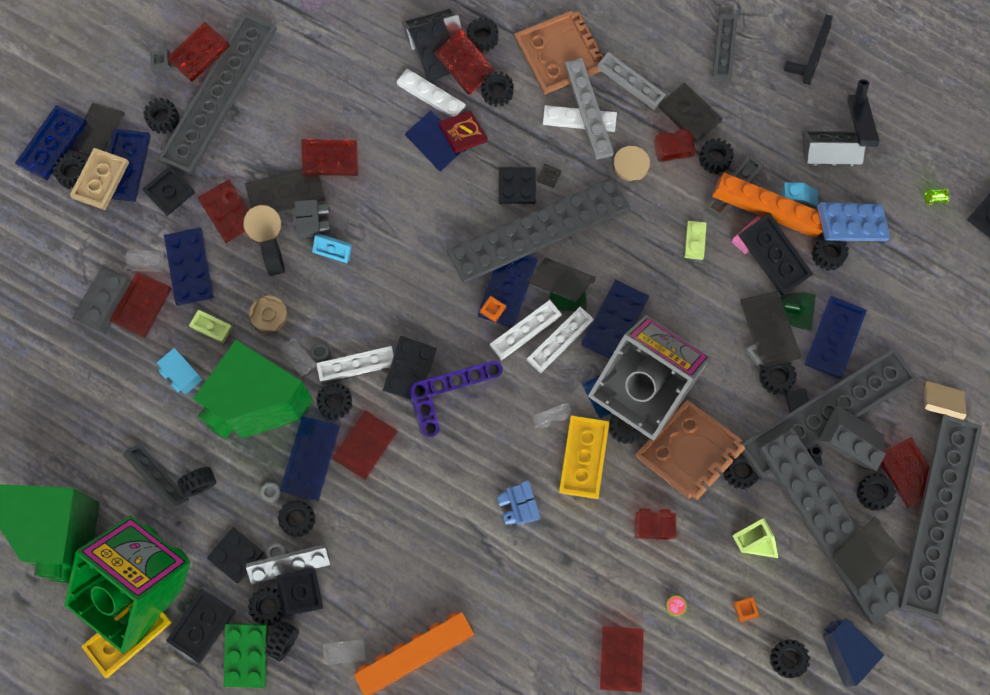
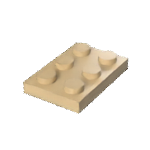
(99, 178)

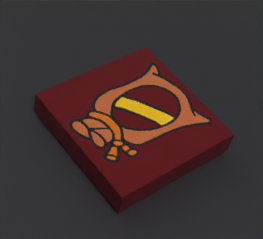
(463, 131)

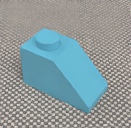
(800, 193)

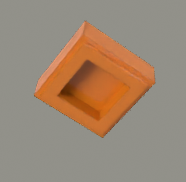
(493, 309)
(746, 609)

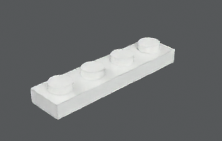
(430, 94)
(572, 118)
(525, 330)
(560, 340)
(355, 364)

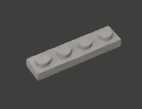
(631, 81)
(287, 563)

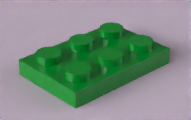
(245, 655)

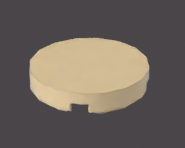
(631, 163)
(262, 223)
(268, 314)

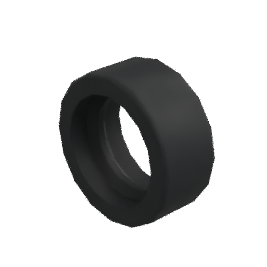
(272, 257)

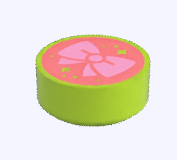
(676, 606)

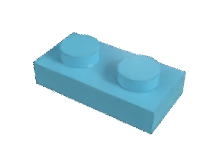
(332, 248)

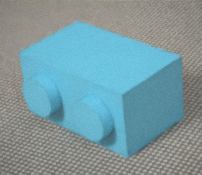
(179, 371)

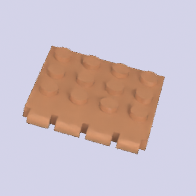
(554, 43)
(691, 451)

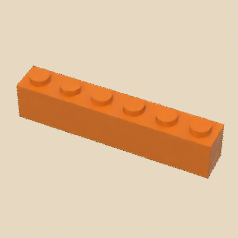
(762, 202)
(414, 654)

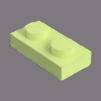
(695, 240)
(210, 326)

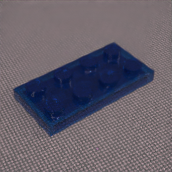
(51, 142)
(134, 148)
(188, 266)
(510, 287)
(615, 318)
(835, 337)
(310, 458)

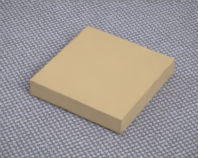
(945, 400)

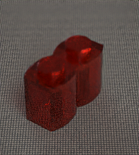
(674, 145)
(655, 525)

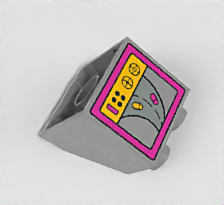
(648, 376)

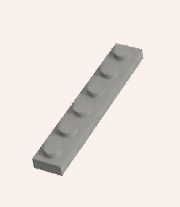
(589, 109)

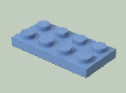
(853, 222)

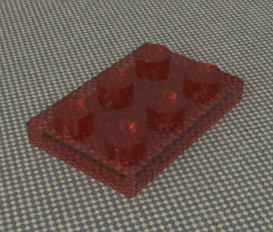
(198, 51)
(464, 61)
(329, 157)
(225, 210)
(140, 304)
(365, 445)
(907, 470)
(621, 659)

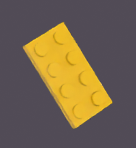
(584, 457)
(110, 659)

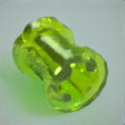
(936, 196)

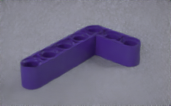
(447, 385)

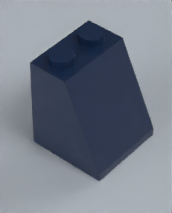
(850, 651)

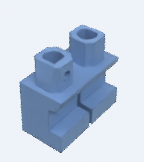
(522, 504)

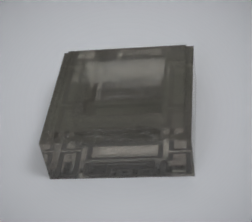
(549, 176)

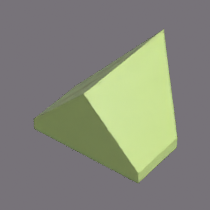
(757, 540)

